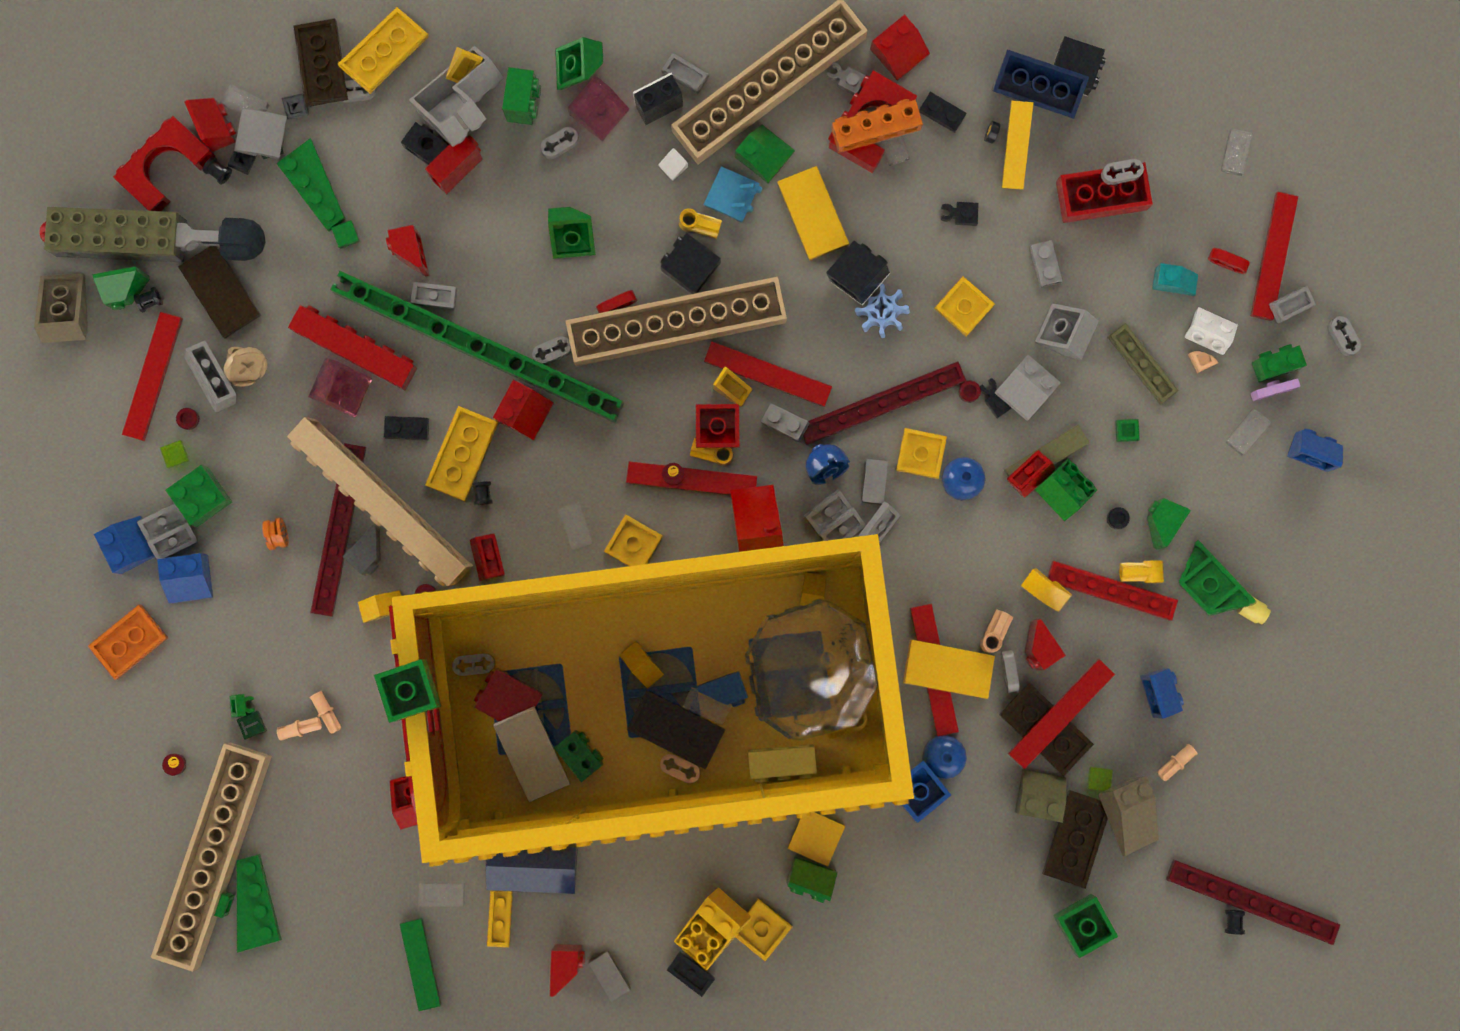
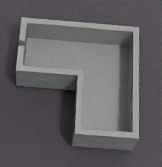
(451, 105)

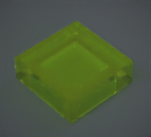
(174, 454)
(1099, 778)

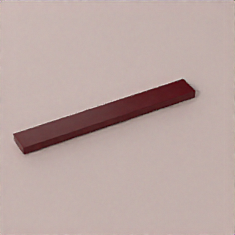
(884, 402)
(334, 547)
(1253, 902)

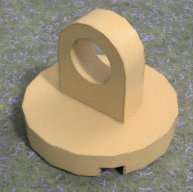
(244, 365)

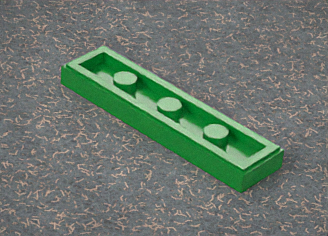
(420, 964)

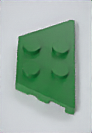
(1212, 584)

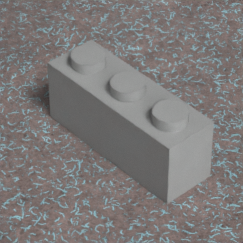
(210, 376)

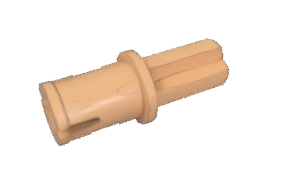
(325, 712)
(298, 728)
(1177, 762)

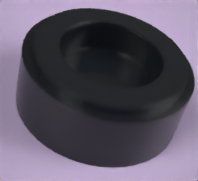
(992, 132)
(1118, 518)

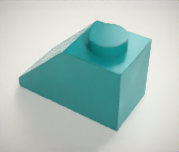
(1175, 279)

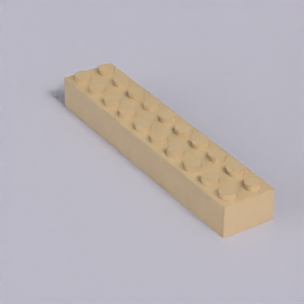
(769, 81)
(676, 321)
(379, 501)
(211, 856)

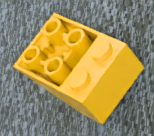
(712, 928)

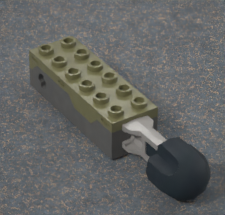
(143, 235)

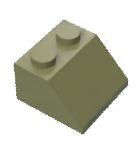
(1041, 796)

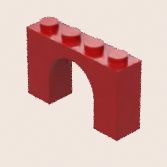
(875, 92)
(136, 172)

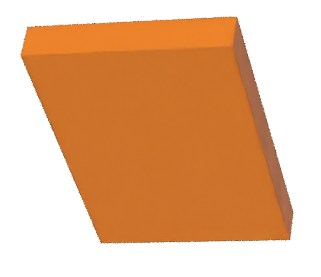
(127, 642)

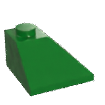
(577, 61)
(763, 153)
(570, 233)
(120, 286)
(1165, 521)

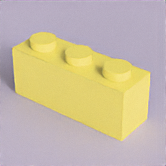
(782, 762)

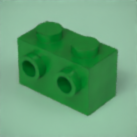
(1279, 363)
(579, 755)

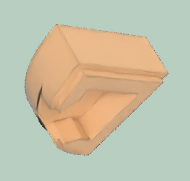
(1202, 360)

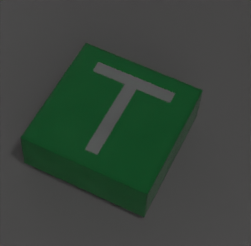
(251, 725)

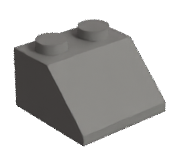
(1067, 331)
(1027, 387)

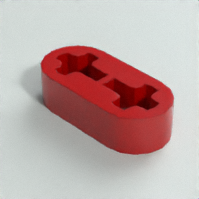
(1228, 260)
(618, 302)

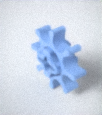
(890, 312)

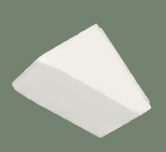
(673, 164)

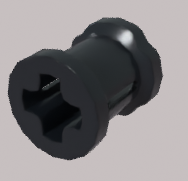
(217, 170)
(148, 299)
(482, 493)
(1235, 922)

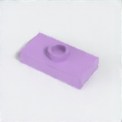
(1275, 388)

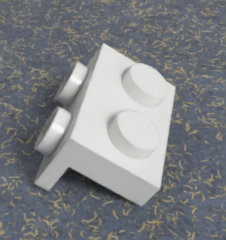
(1211, 331)

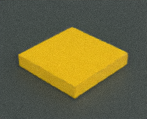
(964, 306)
(921, 453)
(633, 542)
(816, 838)
(763, 930)

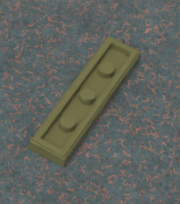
(1142, 363)
(1058, 448)

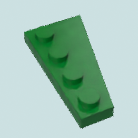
(310, 180)
(255, 910)

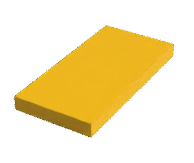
(383, 50)
(813, 213)
(461, 453)
(948, 669)

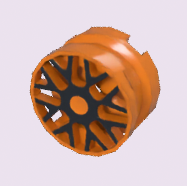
(275, 533)

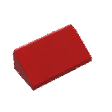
(1031, 473)
(487, 557)

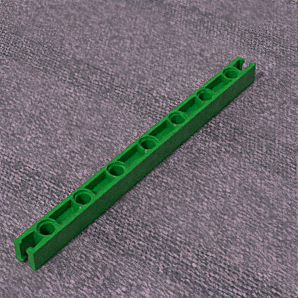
(464, 339)

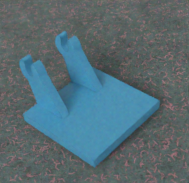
(732, 194)

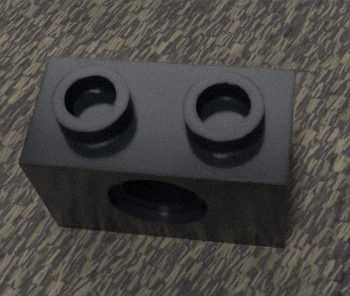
(417, 137)

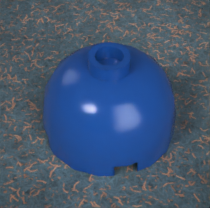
(826, 462)
(963, 478)
(945, 756)

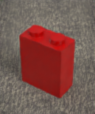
(454, 164)
(505, 695)

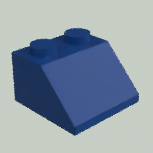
(1316, 451)
(124, 545)
(185, 577)
(726, 689)
(1162, 693)
(927, 792)

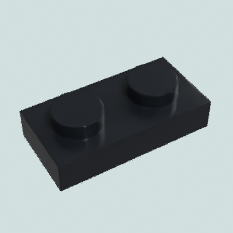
(942, 112)
(406, 428)
(690, 974)

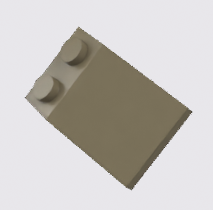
(61, 308)
(1131, 813)

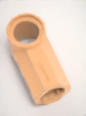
(997, 630)

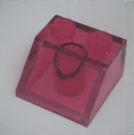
(598, 108)
(340, 387)

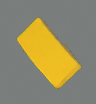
(1045, 590)

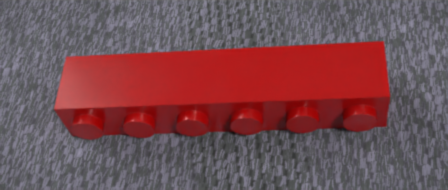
(353, 347)

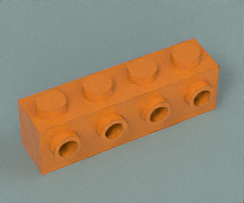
(876, 125)

